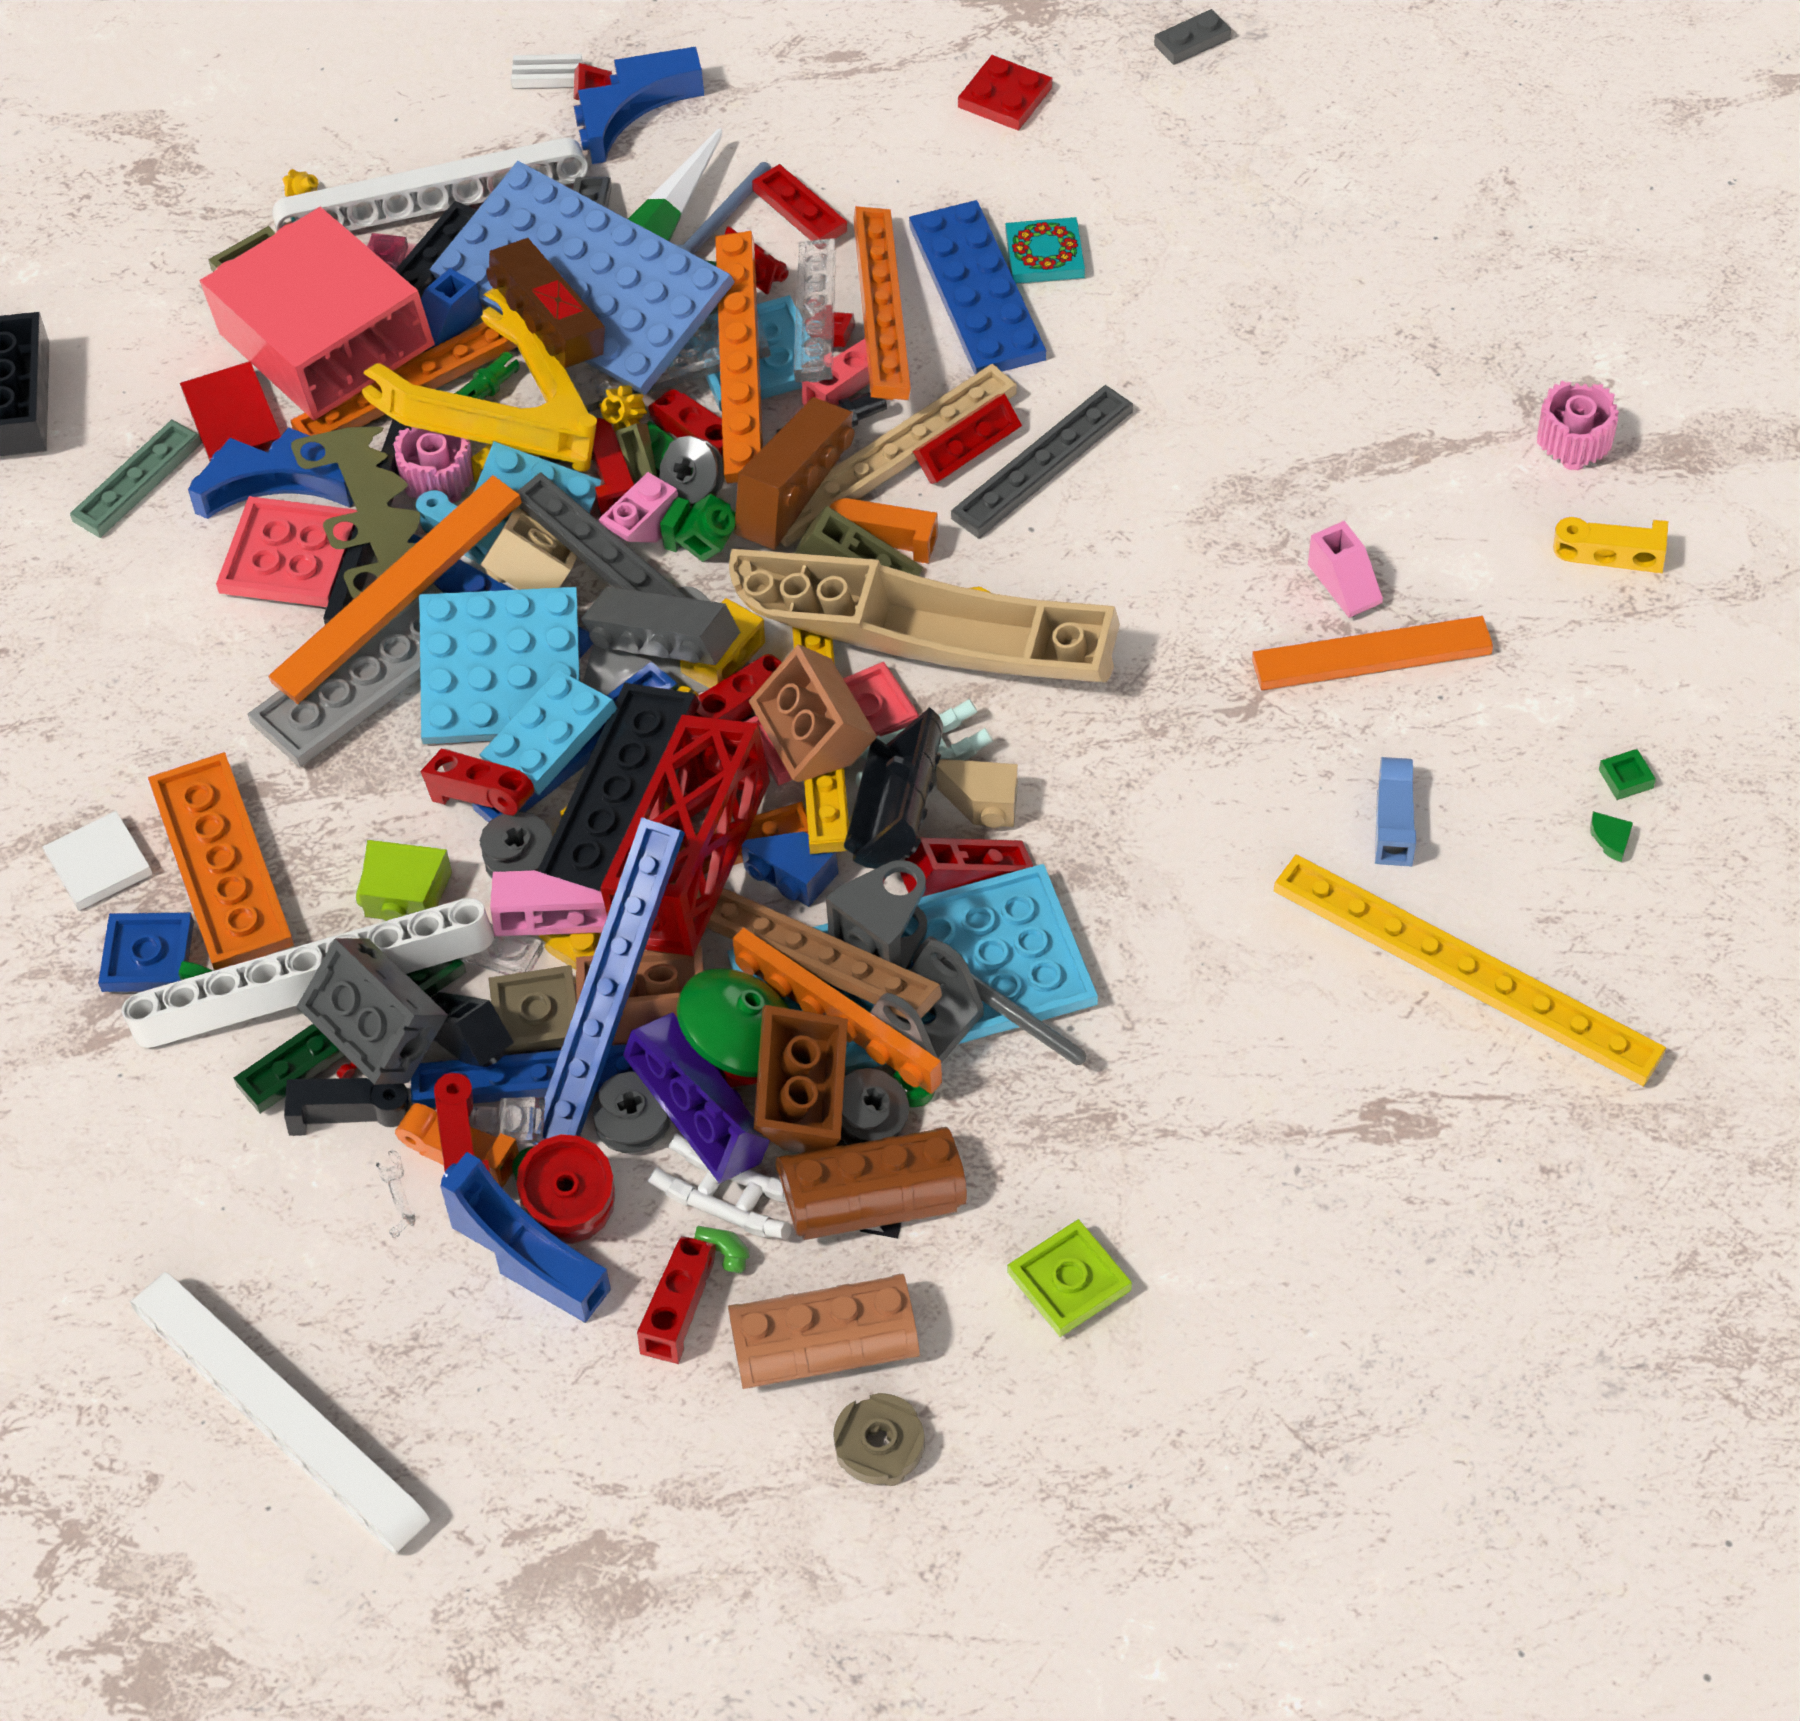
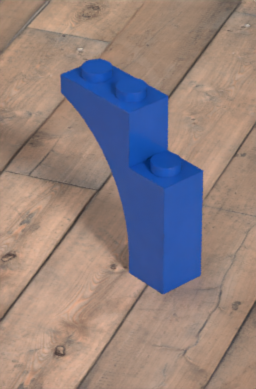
(635, 89)
(246, 471)
(520, 1244)

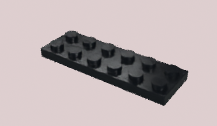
(614, 783)

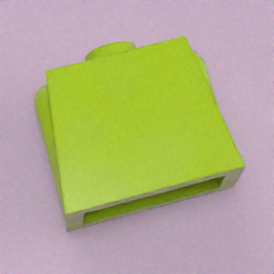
(401, 879)

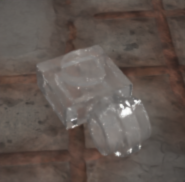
(517, 1118)

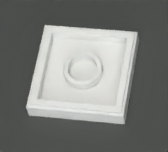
(97, 860)

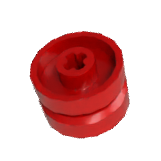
(560, 1164)

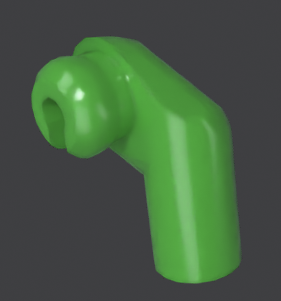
(728, 1244)

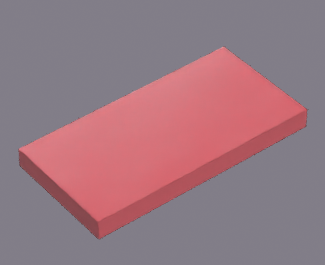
(880, 701)

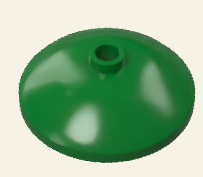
(723, 1017)

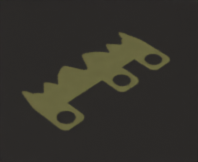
(371, 490)

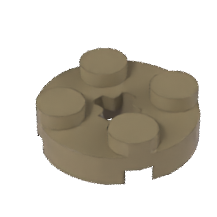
(879, 1464)

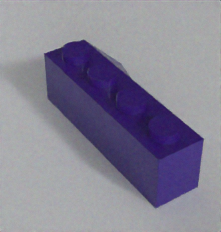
(696, 1098)

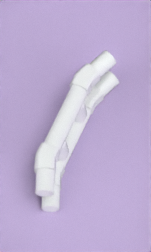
(703, 1199)

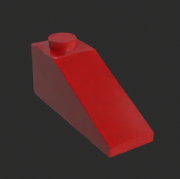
(960, 862)

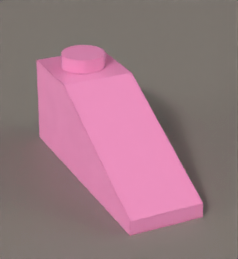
(543, 905)

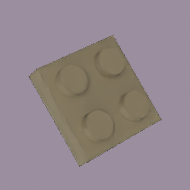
(535, 1007)

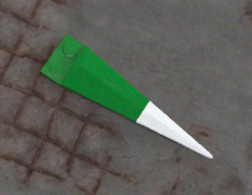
(666, 205)

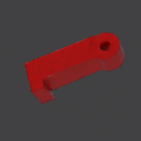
(685, 417)
(609, 466)
(731, 696)
(476, 782)
(453, 1108)
(676, 1300)

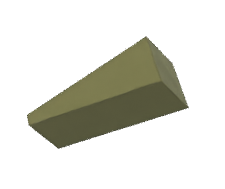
(637, 450)

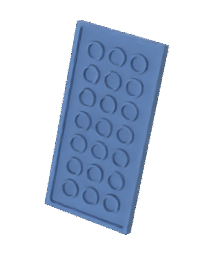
(630, 278)

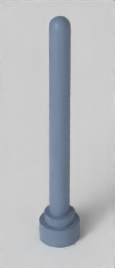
(724, 211)

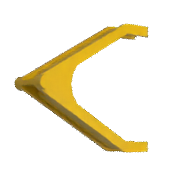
(553, 430)

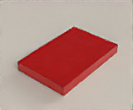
(230, 406)

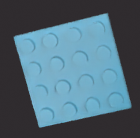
(490, 656)

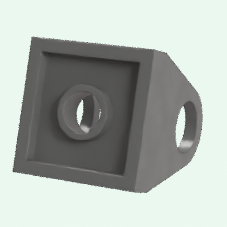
(876, 919)
(954, 1012)

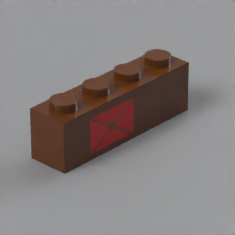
(546, 303)

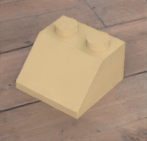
(528, 555)

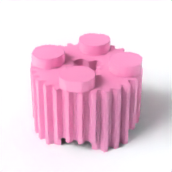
(1577, 423)
(433, 462)

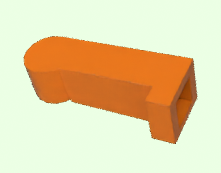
(894, 525)
(421, 1133)

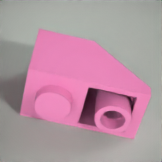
(640, 510)
(1344, 568)

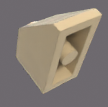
(980, 790)

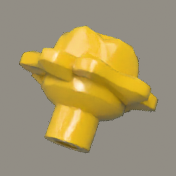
(299, 183)

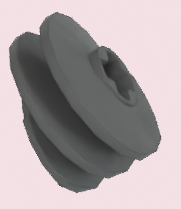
(706, 463)
(514, 843)
(872, 1106)
(628, 1115)

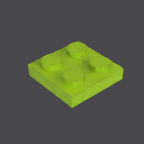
(1069, 1277)

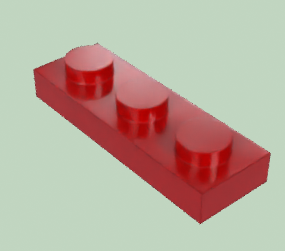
(799, 204)
(967, 438)

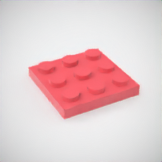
(284, 552)

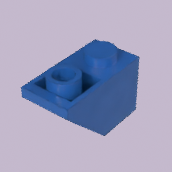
(451, 305)
(789, 865)

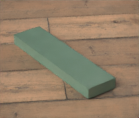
(135, 478)

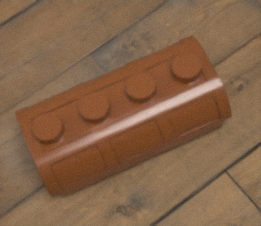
(873, 1183)

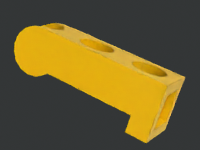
(1612, 544)

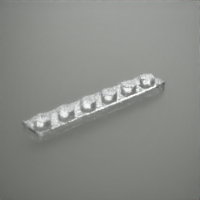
(815, 311)

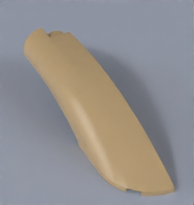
(927, 618)

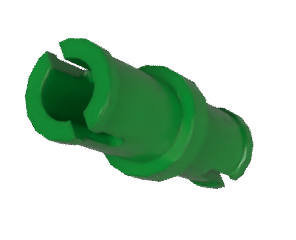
(488, 380)

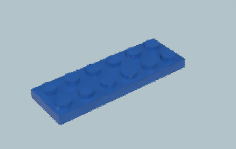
(977, 288)

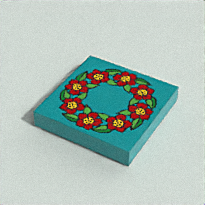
(1045, 250)

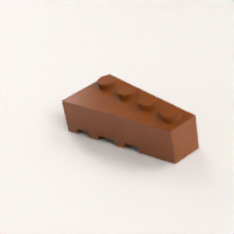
(789, 471)

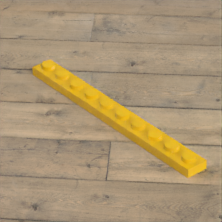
(1470, 970)

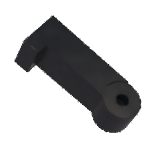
(342, 1102)

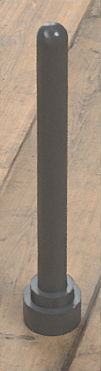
(1018, 1015)

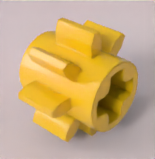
(622, 407)

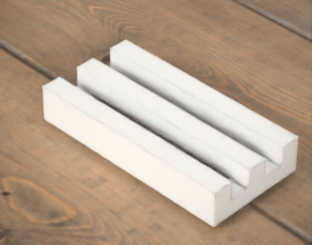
(544, 70)

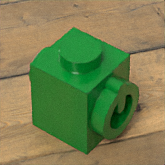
(706, 527)

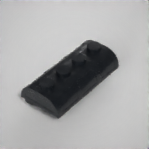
(894, 793)

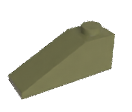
(837, 536)

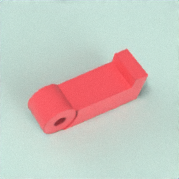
(849, 377)

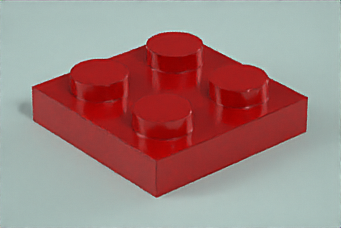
(1005, 92)

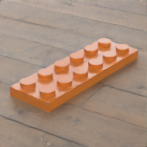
(220, 862)

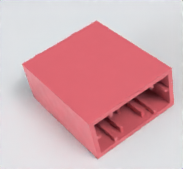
(317, 312)

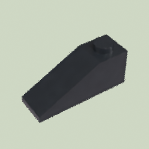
(471, 1029)

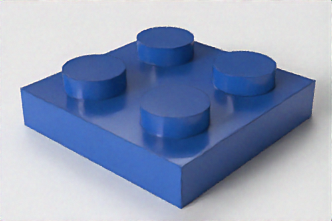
(144, 950)

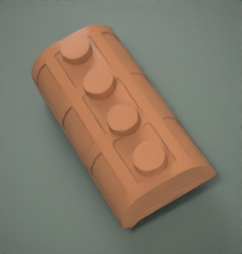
(823, 1331)

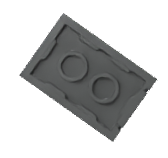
(371, 1011)

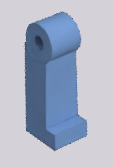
(1395, 812)

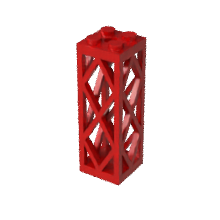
(721, 759)

